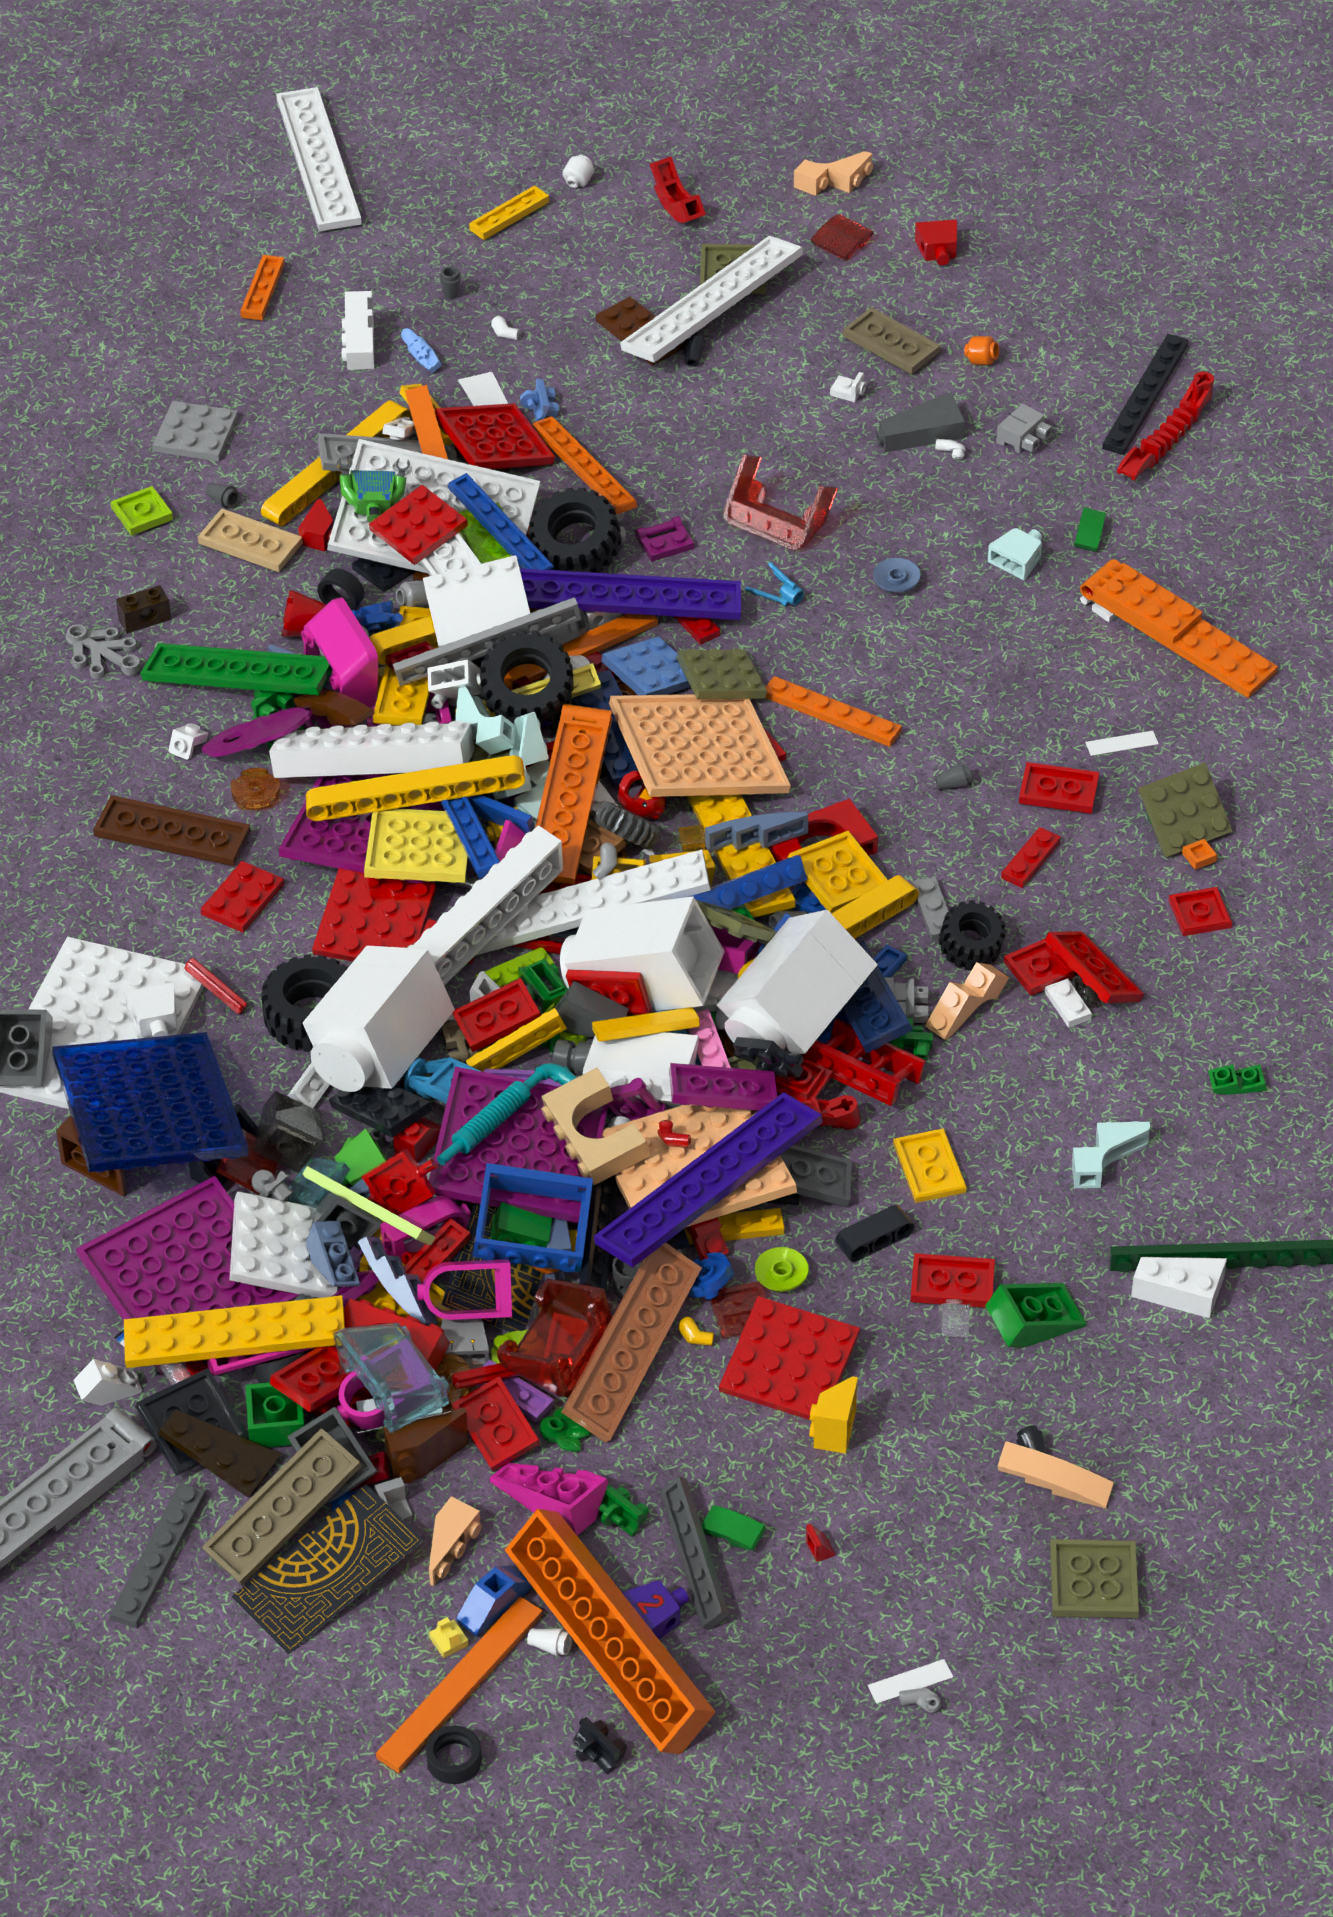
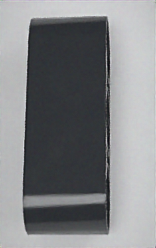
(874, 1233)

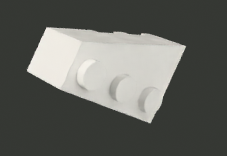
(1180, 1282)

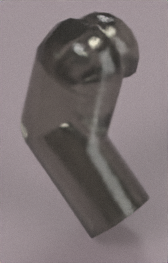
(1091, 996)

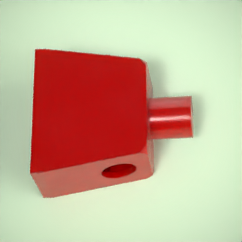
(937, 240)

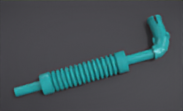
(500, 1109)

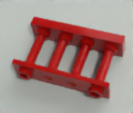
(860, 1075)

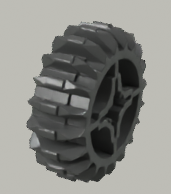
(627, 825)

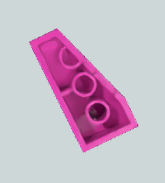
(572, 1495)

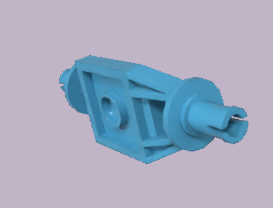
(436, 1085)

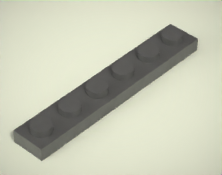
(694, 1553)
(157, 1555)

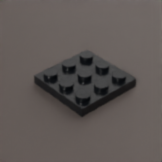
(196, 1397)

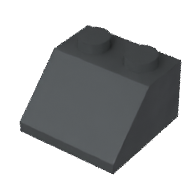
(353, 1220)

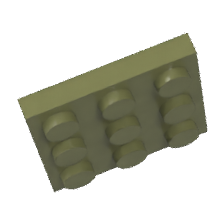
(718, 256)
(721, 674)
(1185, 809)
(736, 923)
(1094, 1578)

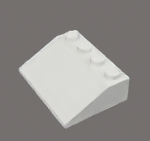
(475, 598)
(643, 1058)

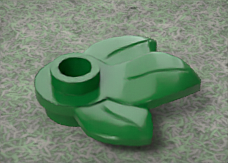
(563, 1431)

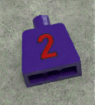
(658, 1606)

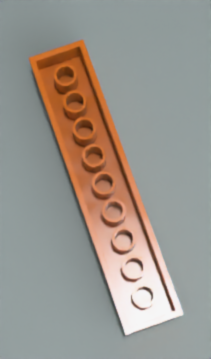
(610, 1632)

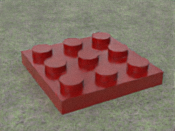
(418, 524)

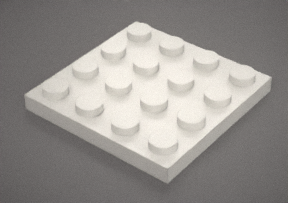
(272, 1246)

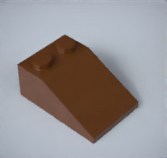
(73, 1157)
(425, 1444)

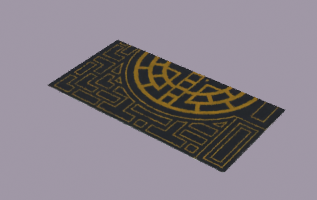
(477, 1287)
(327, 1568)

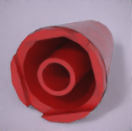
(298, 613)

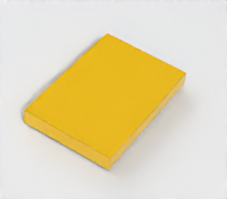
(929, 1165)

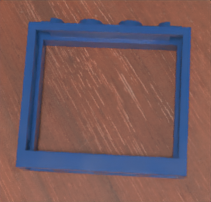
(541, 1184)

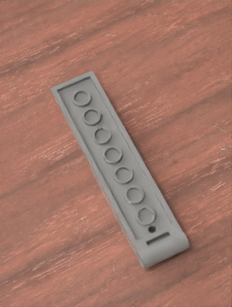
(71, 1481)

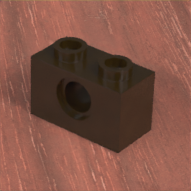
(143, 609)

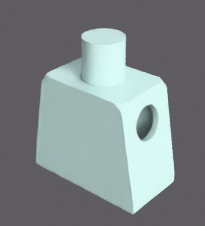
(1016, 552)

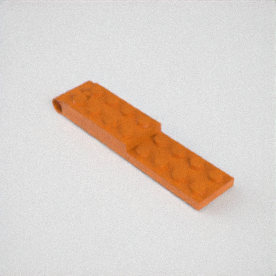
(1177, 626)
(574, 781)

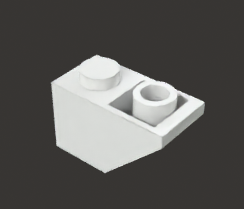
(106, 1383)

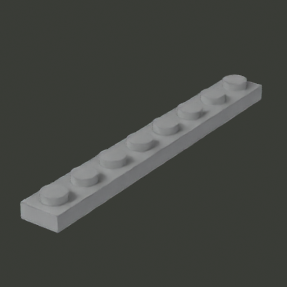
(478, 644)

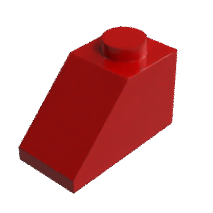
(316, 527)
(417, 1138)

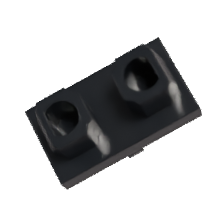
(595, 1745)

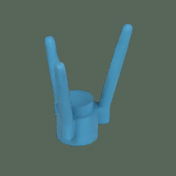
(790, 591)

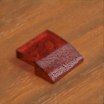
(841, 236)
(243, 1168)
(734, 1306)

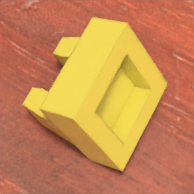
(448, 1637)

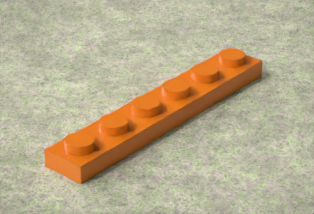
(832, 711)

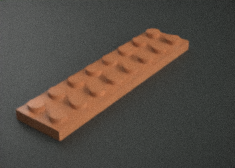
(631, 1341)

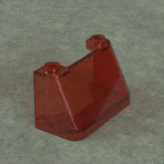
(560, 1337)

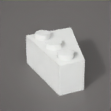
(359, 331)

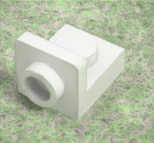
(848, 388)

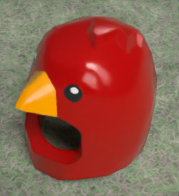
(642, 803)

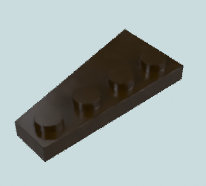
(221, 1452)

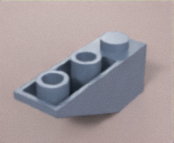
(331, 1254)

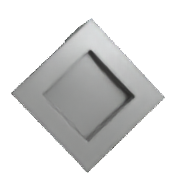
(394, 1496)

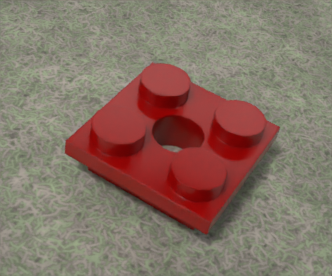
(803, 1090)

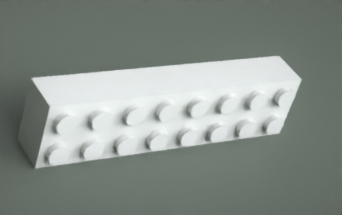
(371, 749)
(492, 902)

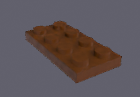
(626, 318)

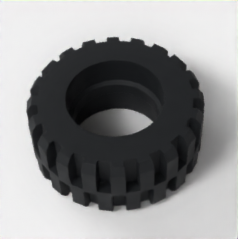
(572, 508)
(526, 650)
(289, 984)

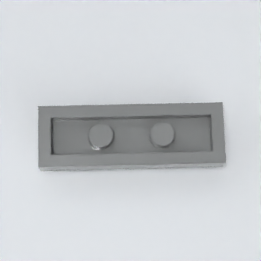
(931, 905)

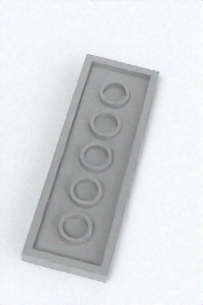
(335, 446)

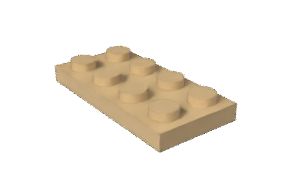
(250, 540)

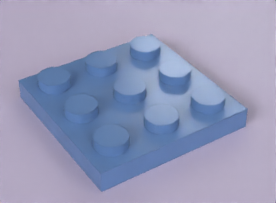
(647, 667)

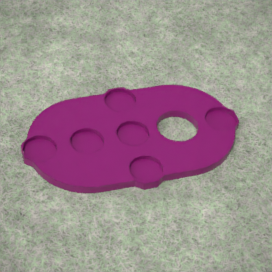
(256, 732)

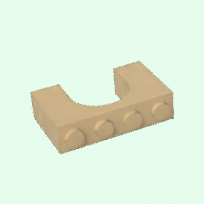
(600, 1156)

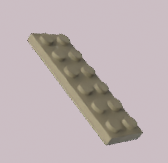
(281, 1507)

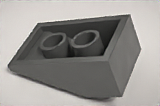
(24, 1046)
(336, 1427)

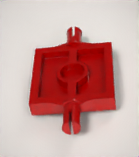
(400, 1183)

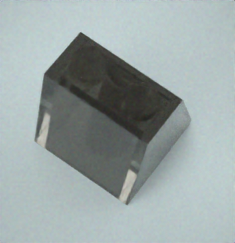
(288, 1132)

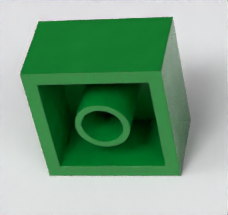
(271, 1415)

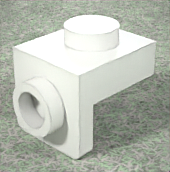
(185, 739)

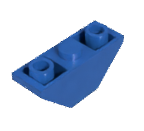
(492, 1598)

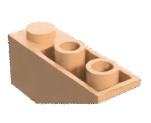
(452, 1531)

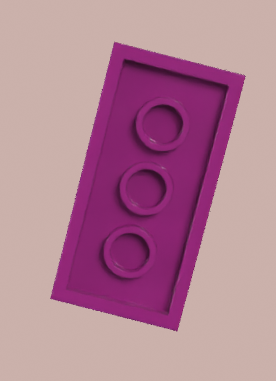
(721, 1086)

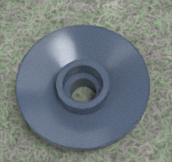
(896, 575)

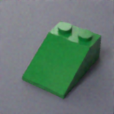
(1033, 1312)

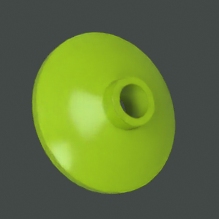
(784, 1261)

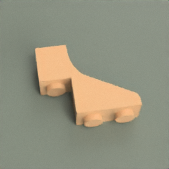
(841, 174)
(963, 999)

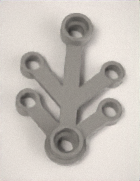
(78, 636)

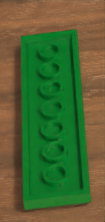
(237, 669)

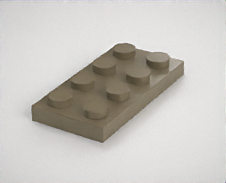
(891, 340)

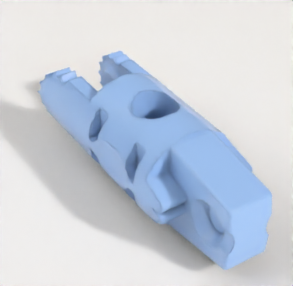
(421, 350)

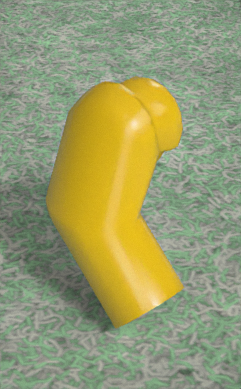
(692, 1333)

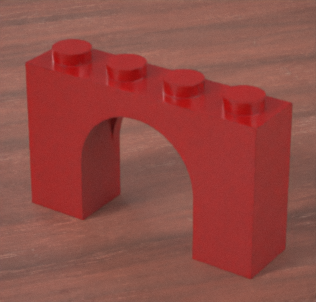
(830, 822)
(428, 1339)

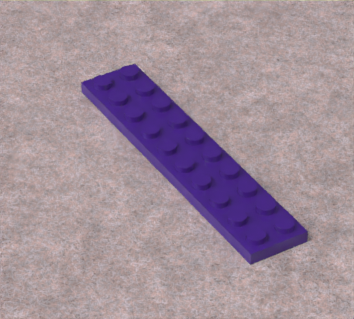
(634, 593)
(707, 1179)

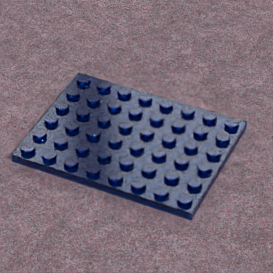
(149, 1102)

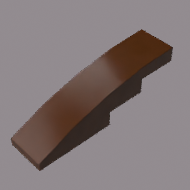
(336, 706)

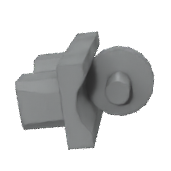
(265, 1184)

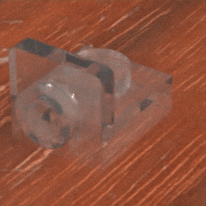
(954, 1319)

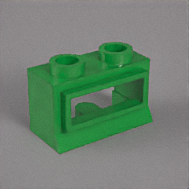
(537, 989)

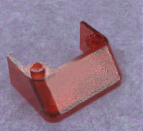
(748, 511)

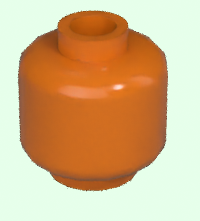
(982, 350)

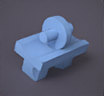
(540, 401)

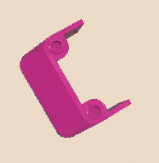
(346, 650)

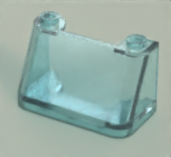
(392, 1371)

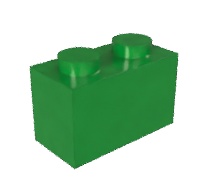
(520, 1226)

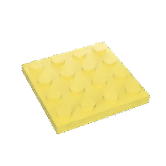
(414, 847)

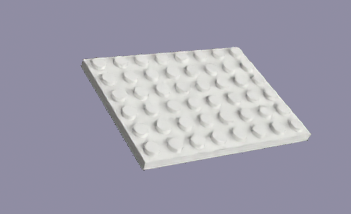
(352, 533)
(90, 1005)

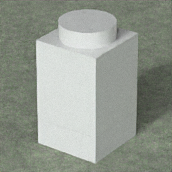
(660, 939)
(797, 983)
(377, 1018)

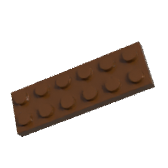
(172, 830)

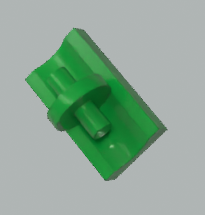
(269, 702)
(915, 1039)
(619, 1510)

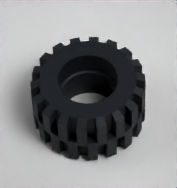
(978, 919)

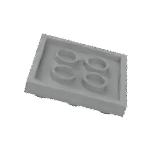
(195, 431)

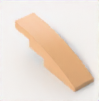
(1055, 1474)

